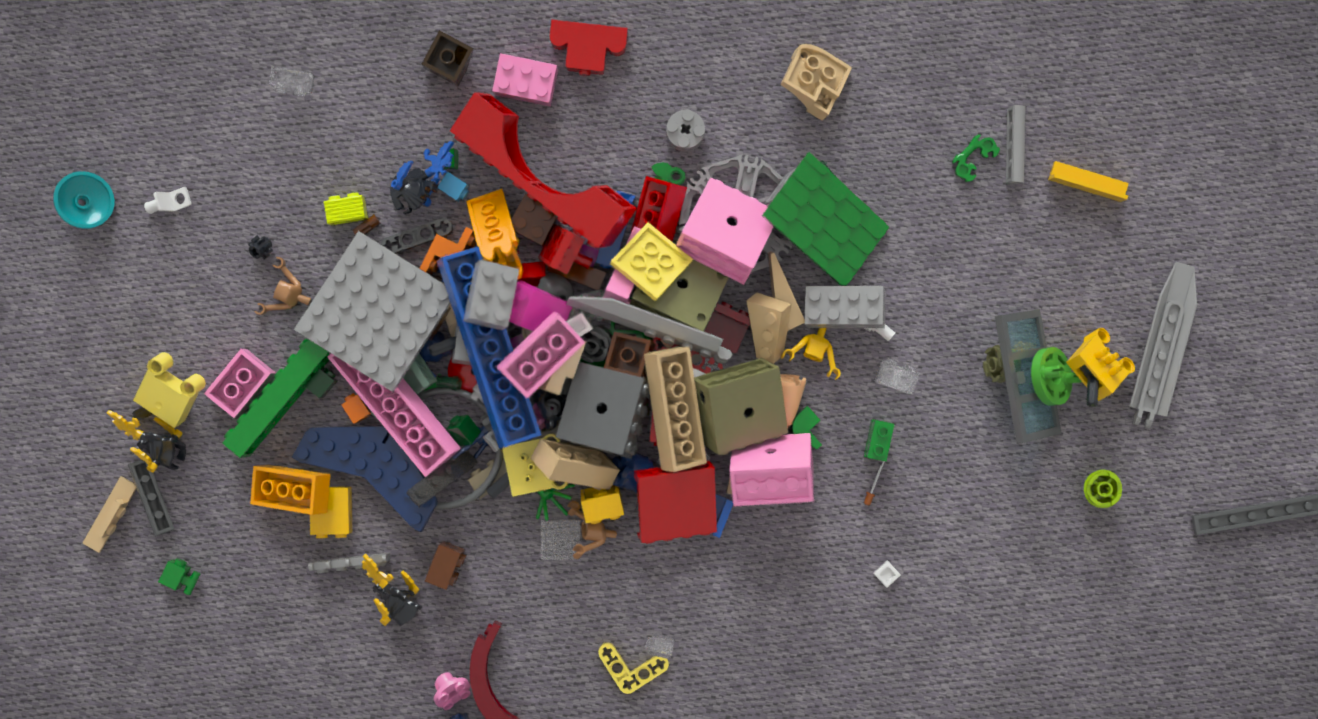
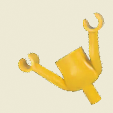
(815, 349)

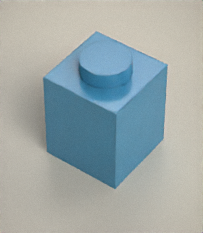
(453, 187)

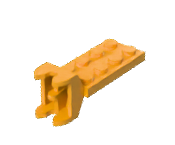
(494, 229)

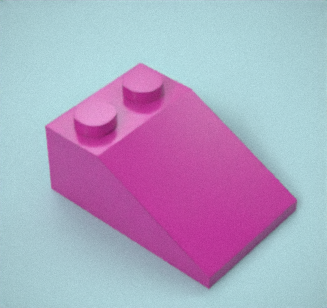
(534, 306)

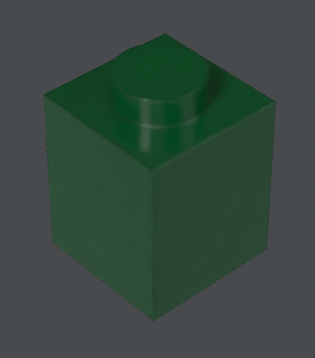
(321, 382)
(463, 430)

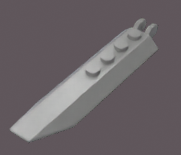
(654, 326)
(1165, 345)

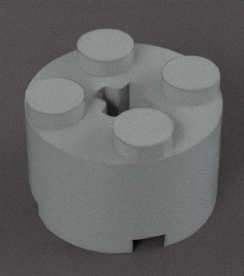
(684, 141)

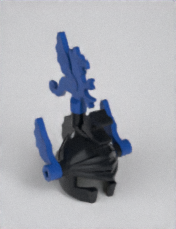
(414, 185)

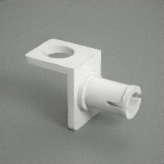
(168, 201)

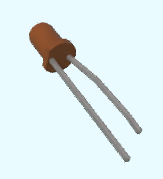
(869, 496)

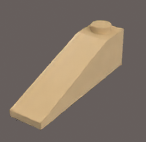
(782, 291)

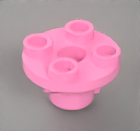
(450, 690)

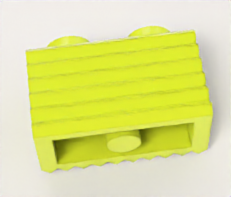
(346, 209)

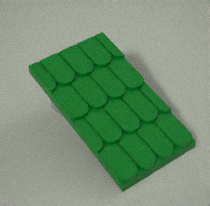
(824, 219)

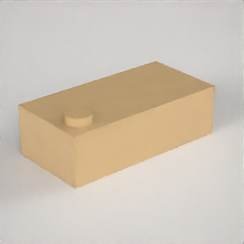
(574, 464)

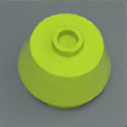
(1102, 488)

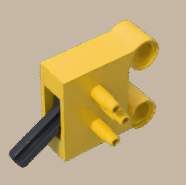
(1099, 367)

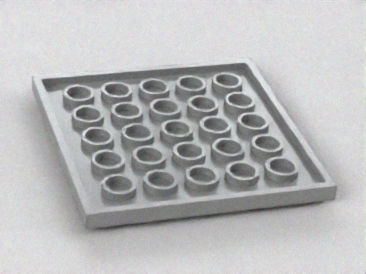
(375, 311)

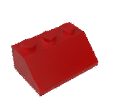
(660, 206)

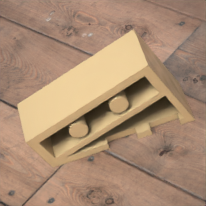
(769, 325)

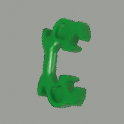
(986, 145)

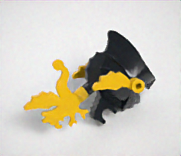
(159, 447)
(398, 603)

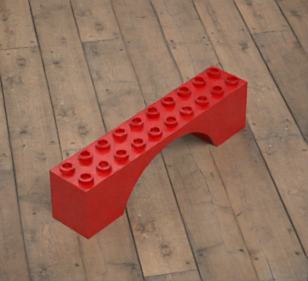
(493, 133)

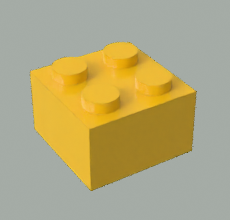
(601, 504)

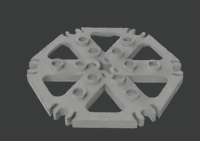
(746, 185)

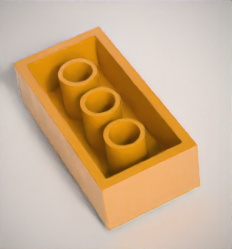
(290, 489)

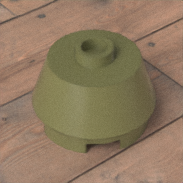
(993, 365)

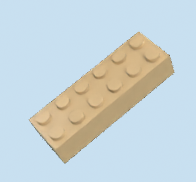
(675, 408)

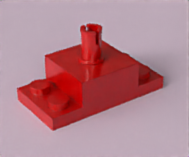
(563, 249)

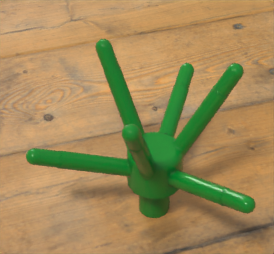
(548, 494)

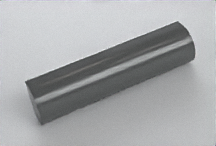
(151, 498)

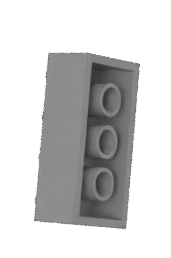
(845, 307)

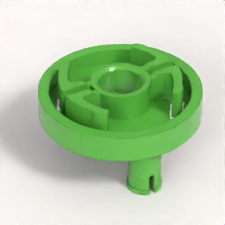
(1052, 376)

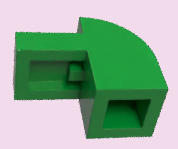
(805, 421)

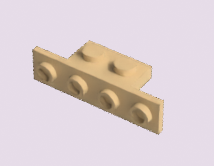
(110, 514)

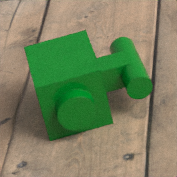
(176, 575)

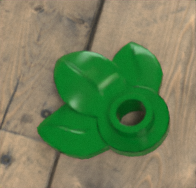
(665, 173)

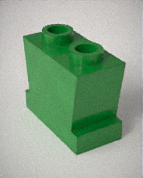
(878, 440)

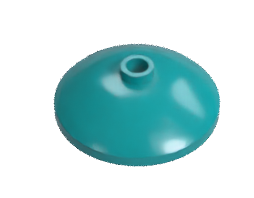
(86, 187)

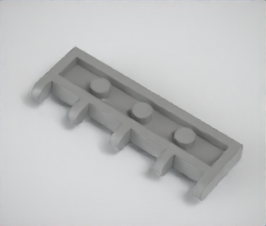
(341, 564)

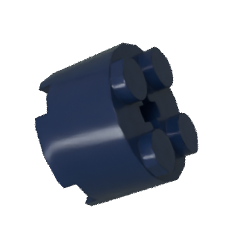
(625, 477)

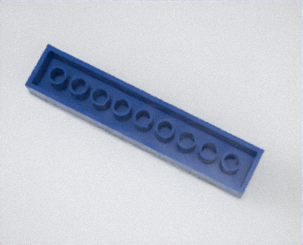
(487, 347)

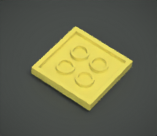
(651, 261)

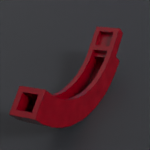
(480, 684)

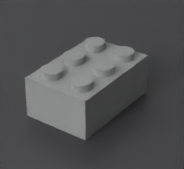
(491, 295)

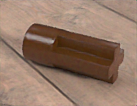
(367, 225)

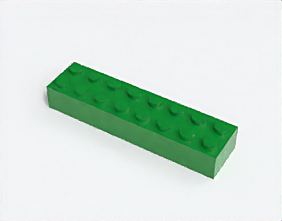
(276, 399)

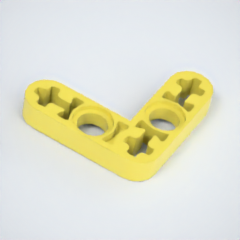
(625, 674)

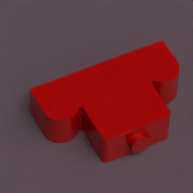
(587, 44)

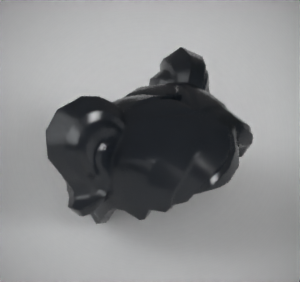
(547, 400)

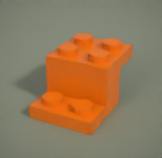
(442, 247)

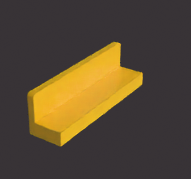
(1088, 181)

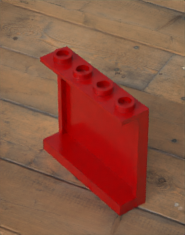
(676, 503)

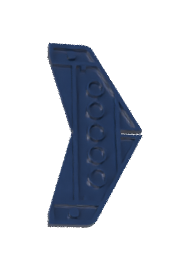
(365, 454)

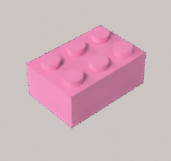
(525, 80)
(240, 383)

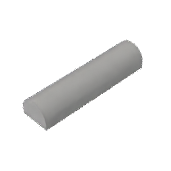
(1015, 145)

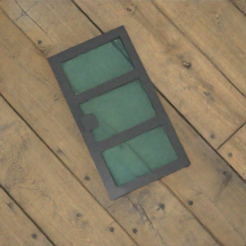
(1019, 340)

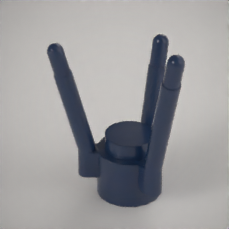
(479, 439)

